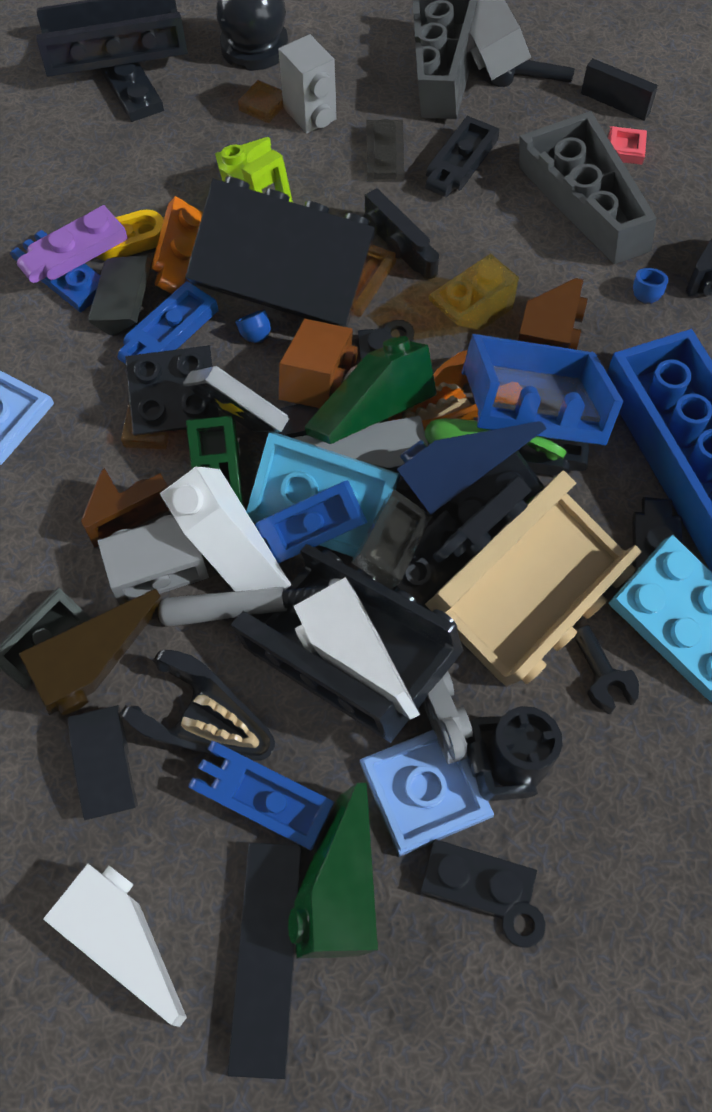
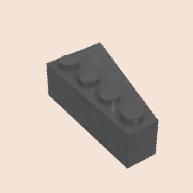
(443, 54)
(589, 185)

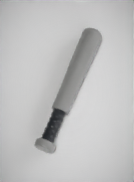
(228, 605)

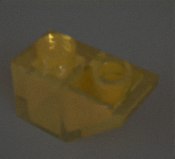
(478, 294)

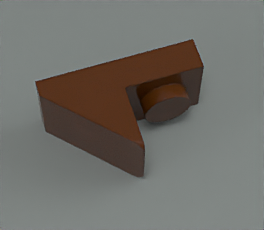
(114, 511)

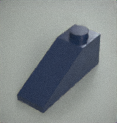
(454, 463)

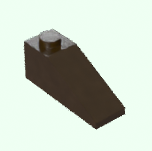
(81, 658)

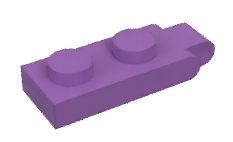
(72, 245)

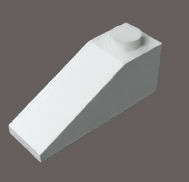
(223, 530)
(346, 638)
(115, 935)

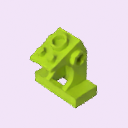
(255, 165)

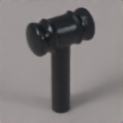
(535, 69)

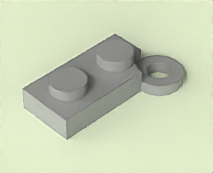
(450, 724)

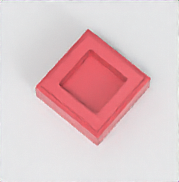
(628, 143)

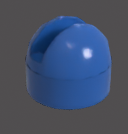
(649, 285)
(254, 326)

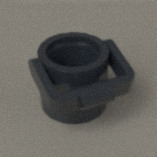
(517, 754)

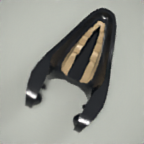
(210, 715)

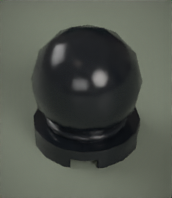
(252, 32)

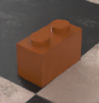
(316, 363)

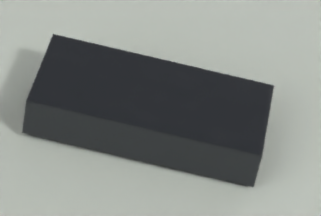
(618, 89)

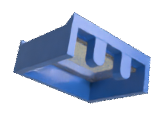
(543, 383)

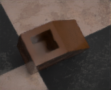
(552, 316)

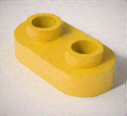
(142, 232)

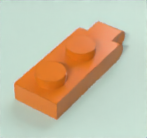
(176, 244)

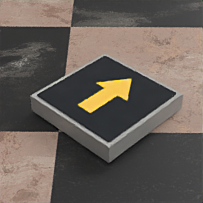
(236, 400)

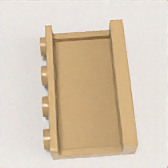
(534, 584)

